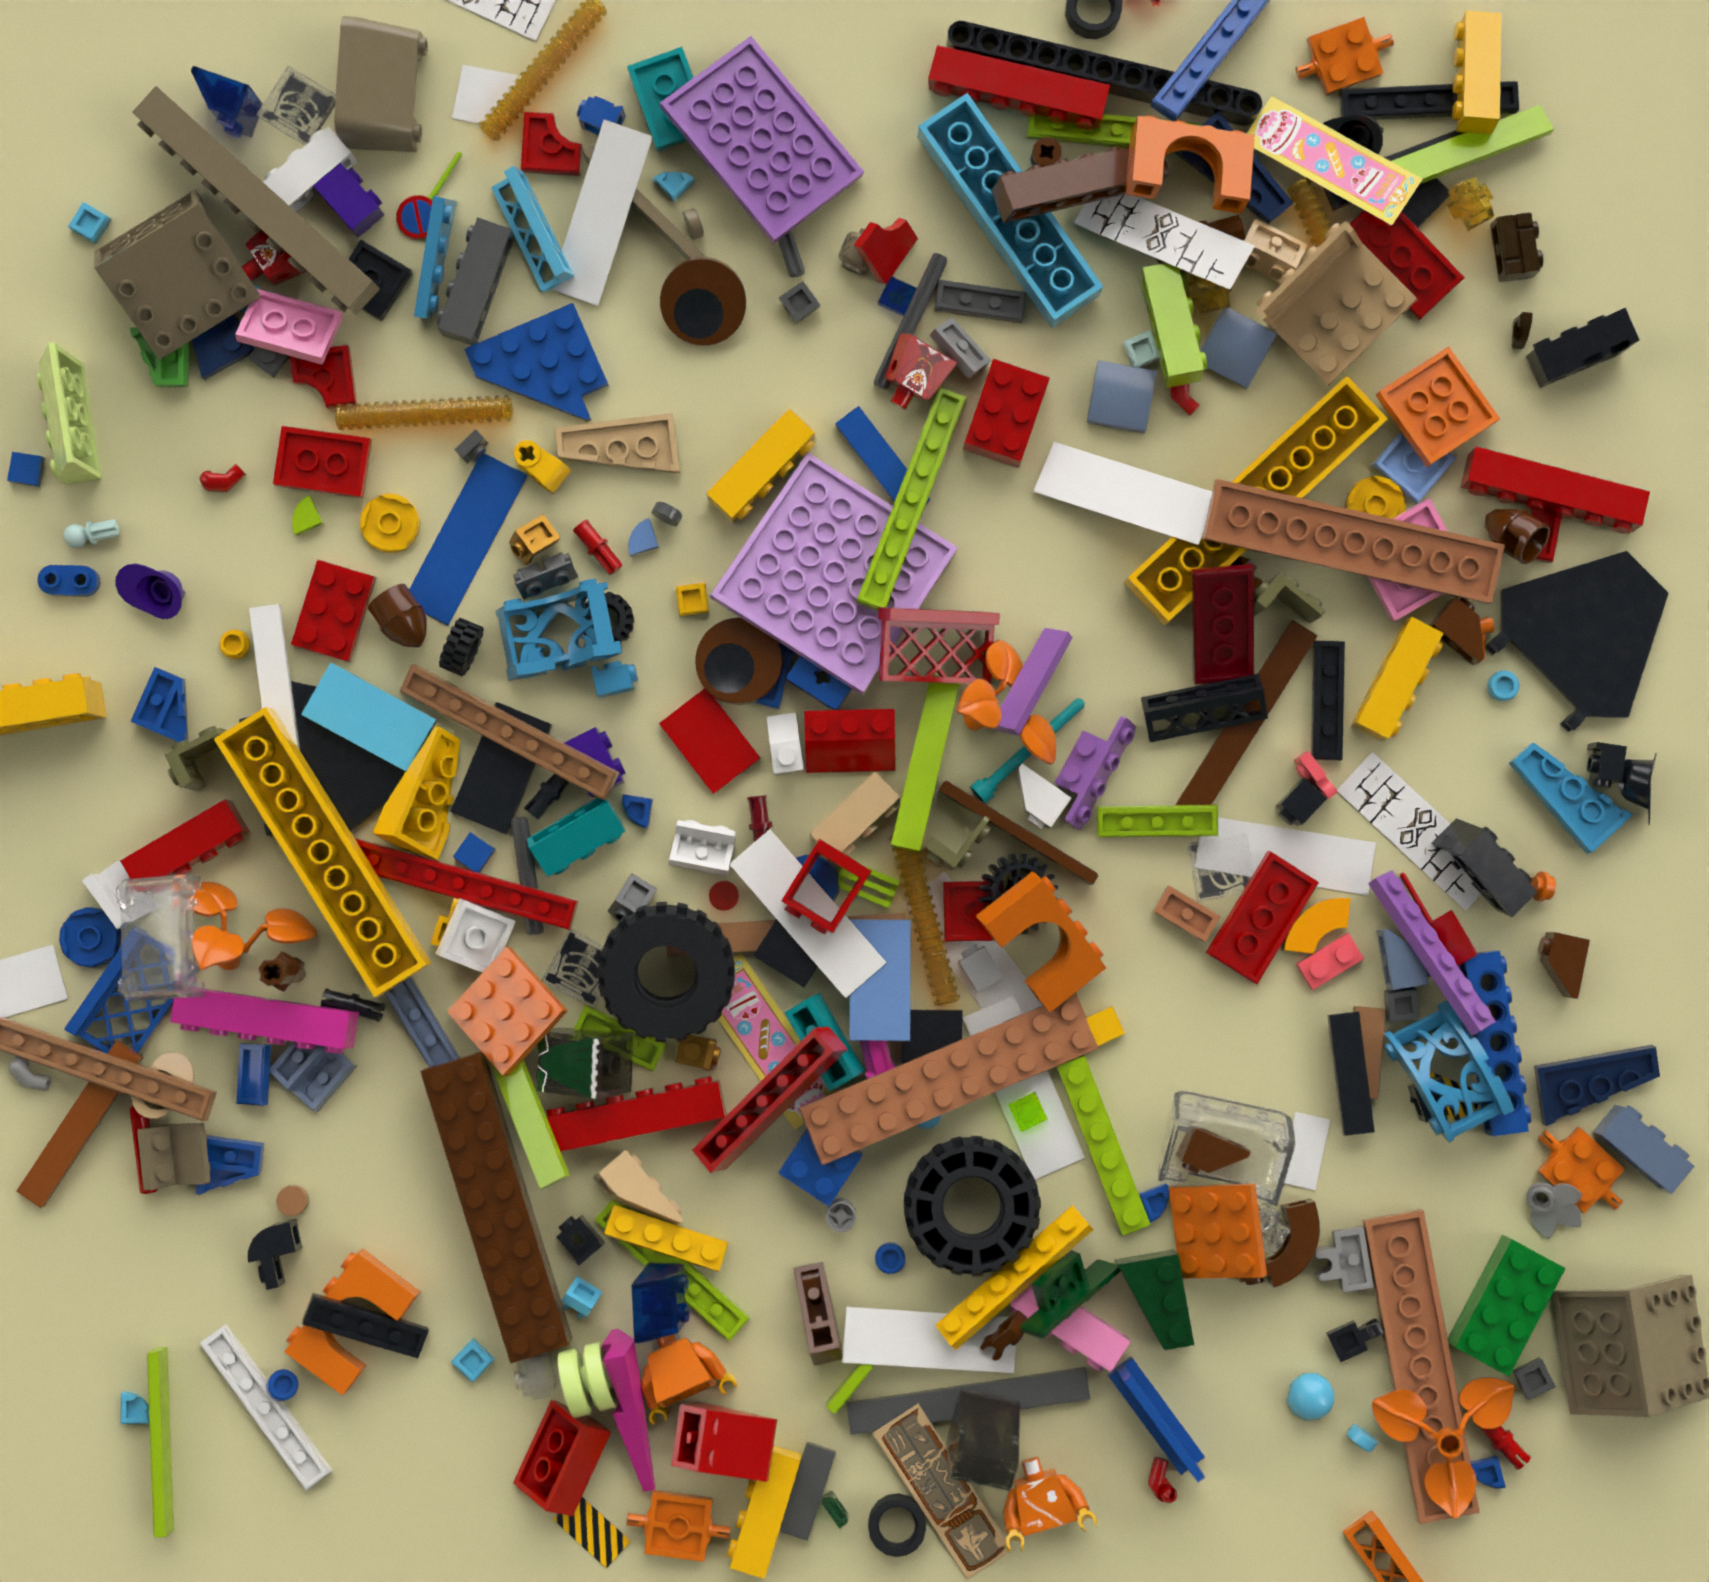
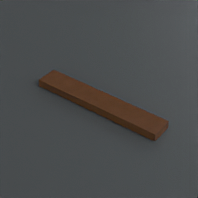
(1019, 833)

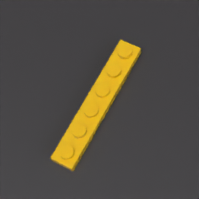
(1014, 1278)

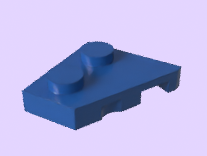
(163, 706)
(231, 1161)

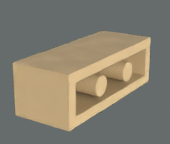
(857, 814)

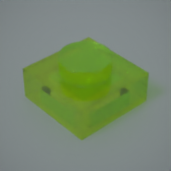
(1027, 1111)

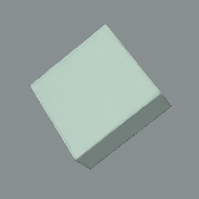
(1141, 350)

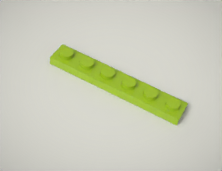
(1103, 1145)

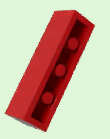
(189, 843)

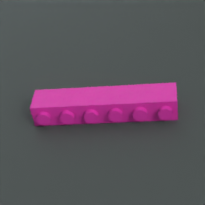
(268, 1018)

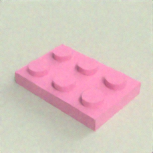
(289, 326)

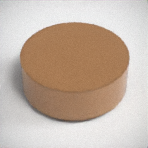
(292, 1200)

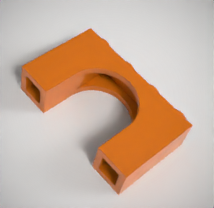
(1225, 151)
(1075, 959)
(363, 1278)

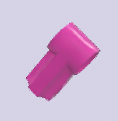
(876, 1057)

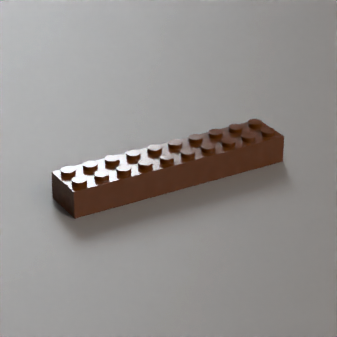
(497, 1206)

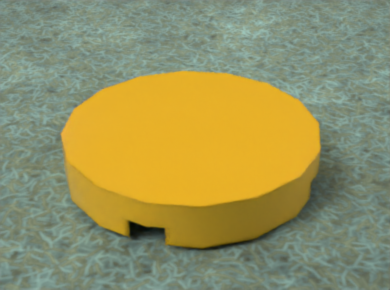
(1377, 497)
(390, 523)

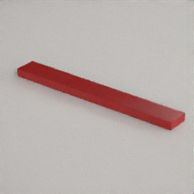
(470, 885)

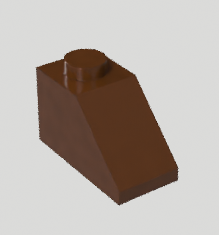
(1461, 629)
(1564, 961)
(1209, 1151)

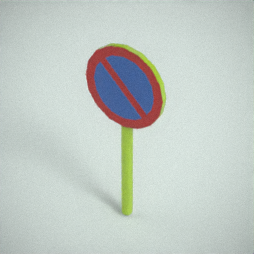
(415, 211)

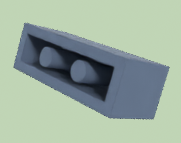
(1644, 1148)

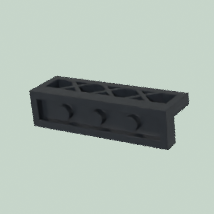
(1204, 701)

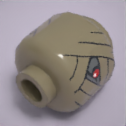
(850, 256)

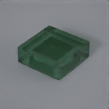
(835, 1509)

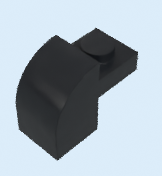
(269, 1245)

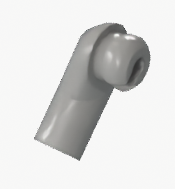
(25, 1077)

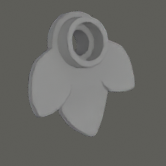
(1558, 1207)

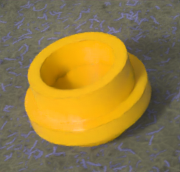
(234, 644)

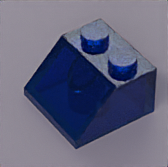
(229, 101)
(659, 1301)

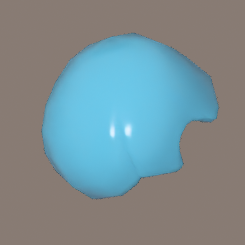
(1310, 1396)

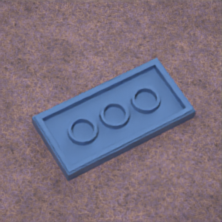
(883, 1001)

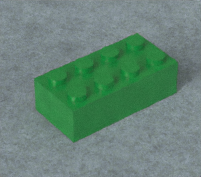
(1505, 1305)

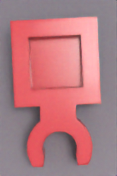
(1309, 768)

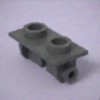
(533, 581)

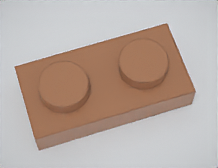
(1186, 913)

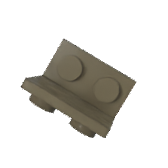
(173, 1155)

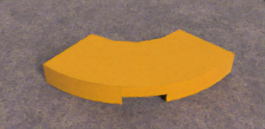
(1316, 923)

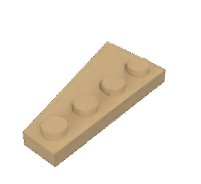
(629, 442)

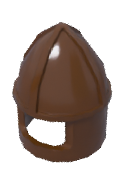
(1519, 532)
(400, 616)

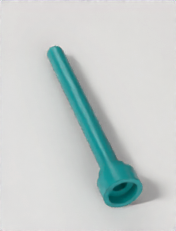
(986, 787)

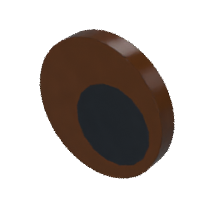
(703, 301)
(738, 662)

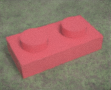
(1329, 961)

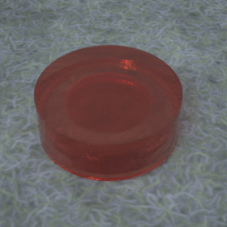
(724, 895)

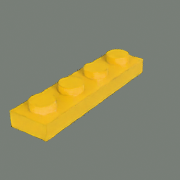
(666, 1238)

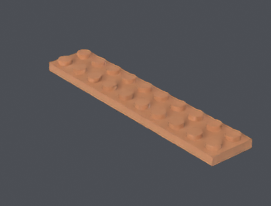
(1353, 541)
(946, 1079)
(1415, 1341)

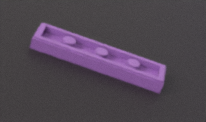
(1032, 680)

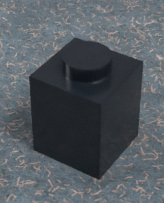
(1300, 803)

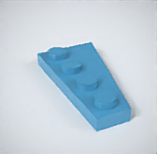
(435, 251)
(1578, 807)

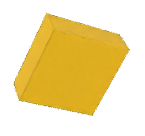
(692, 599)
(1105, 1025)

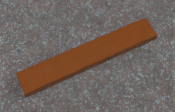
(72, 1135)

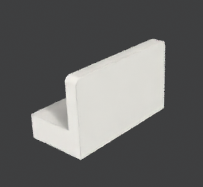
(104, 887)

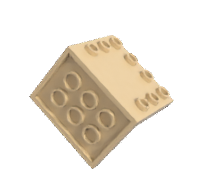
(1335, 303)

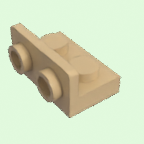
(1273, 250)

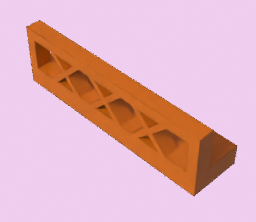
(1389, 1547)

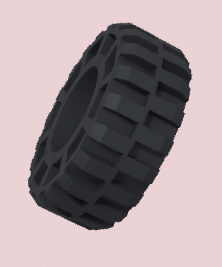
(655, 1014)
(984, 1250)

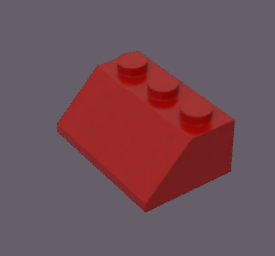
(850, 740)
(561, 1459)

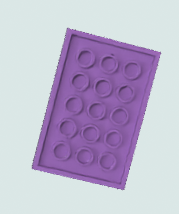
(761, 139)

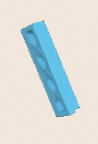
(538, 227)

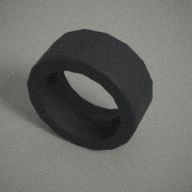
(1090, 30)
(891, 1548)

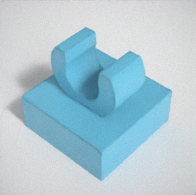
(581, 1297)

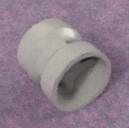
(840, 1220)

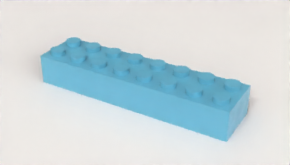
(1031, 247)

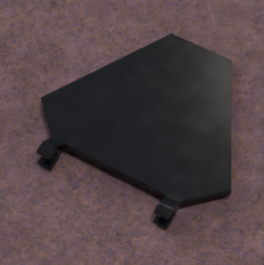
(1586, 632)
(348, 773)

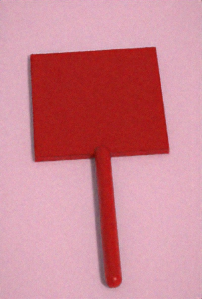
(1447, 928)

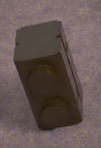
(1516, 247)

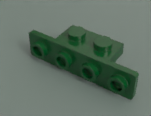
(1064, 1290)

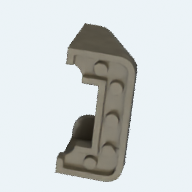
(377, 85)

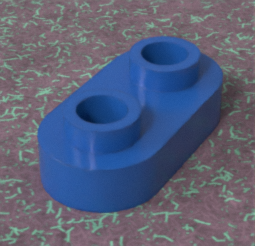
(67, 580)

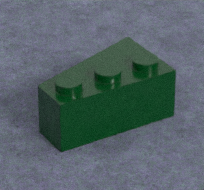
(1161, 1295)

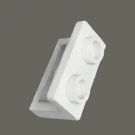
(702, 847)

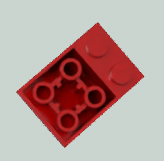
(723, 1441)

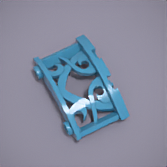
(598, 641)
(1486, 1090)

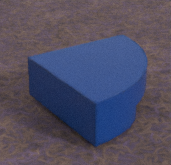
(638, 809)
(1155, 1201)
(1489, 1471)

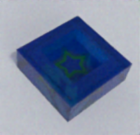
(896, 296)

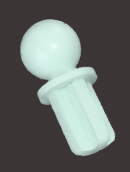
(77, 535)

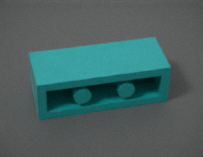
(576, 836)
(814, 1014)

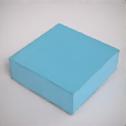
(89, 223)
(473, 1360)

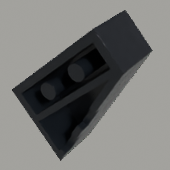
(1582, 347)
(1487, 865)

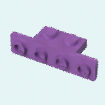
(1090, 768)

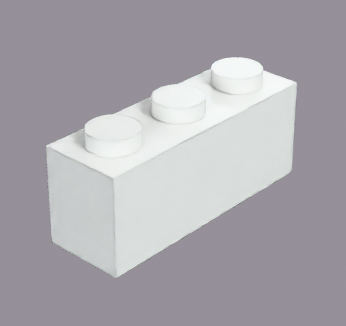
(306, 166)

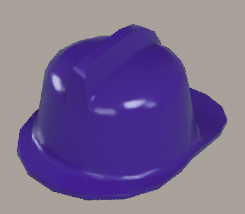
(150, 590)

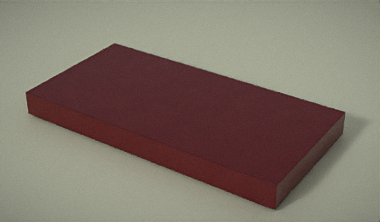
(1222, 623)

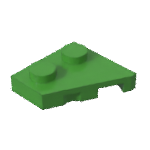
(170, 370)

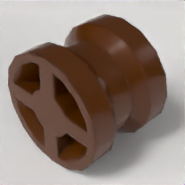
(1042, 158)

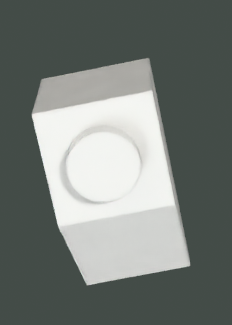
(785, 744)
(1040, 798)

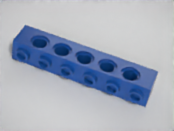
(1505, 1026)

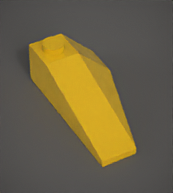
(419, 805)

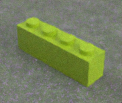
(1172, 324)

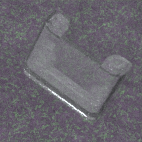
(158, 938)
(1260, 1129)

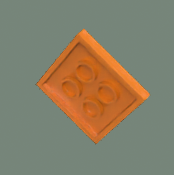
(1437, 407)
(507, 1011)
(1218, 1231)

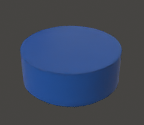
(890, 1258)
(282, 1385)

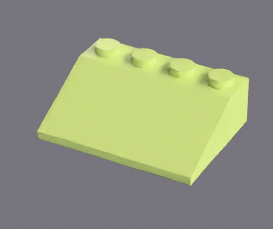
(68, 416)

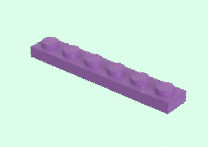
(1432, 952)

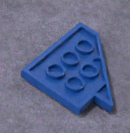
(543, 361)

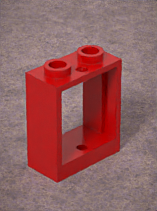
(797, 909)

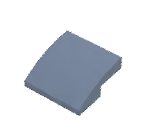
(1237, 346)
(1121, 396)
(312, 1073)

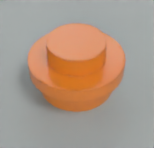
(1544, 885)

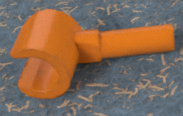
(1487, 626)

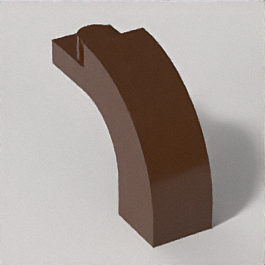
(1298, 1246)

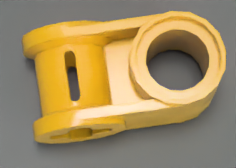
(544, 468)

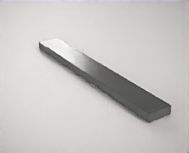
(940, 1403)

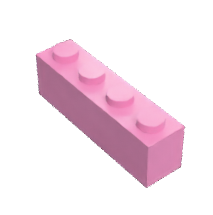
(1081, 1333)

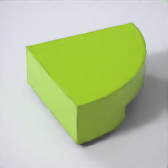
(305, 516)

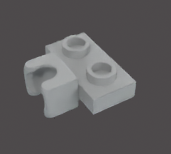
(1346, 1260)

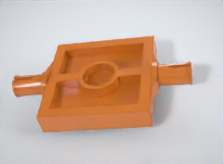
(1344, 56)
(1583, 1165)
(678, 1525)

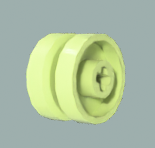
(586, 1380)

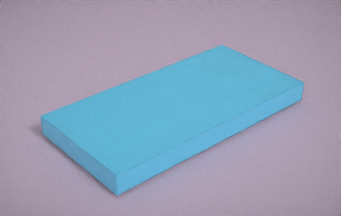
(368, 717)

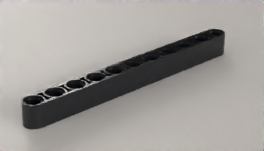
(1092, 61)

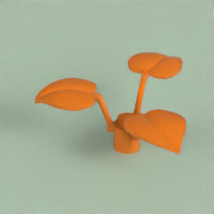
(983, 711)
(223, 949)
(1451, 1483)

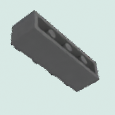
(475, 281)

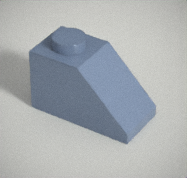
(1400, 962)

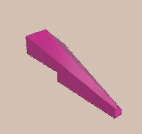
(630, 1413)

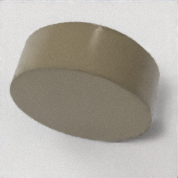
(693, 223)

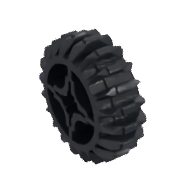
(1013, 867)

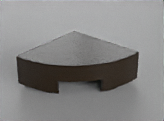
(1521, 330)

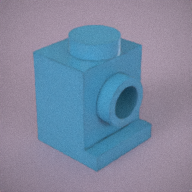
(614, 678)

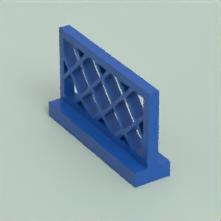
(98, 998)
(1157, 1417)

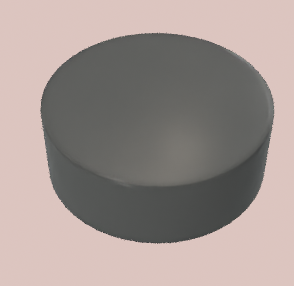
(667, 513)

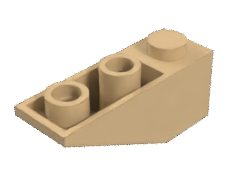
(631, 1187)

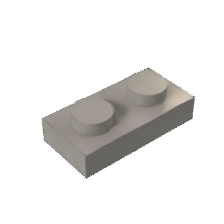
(960, 347)

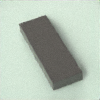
(980, 301)
(807, 1490)

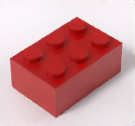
(1006, 413)

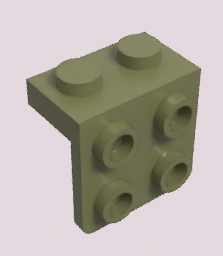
(1286, 590)
(181, 759)
(940, 854)

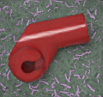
(1181, 397)
(221, 482)
(1158, 1482)

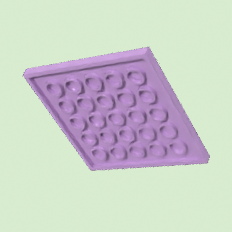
(808, 566)

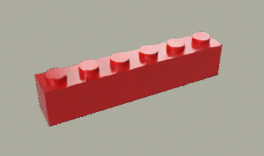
(1018, 87)
(1555, 490)
(769, 1099)
(637, 1115)

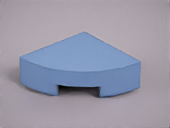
(642, 538)

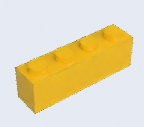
(1478, 72)
(761, 466)
(1397, 679)
(764, 1515)

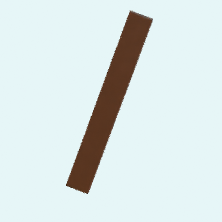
(1235, 739)

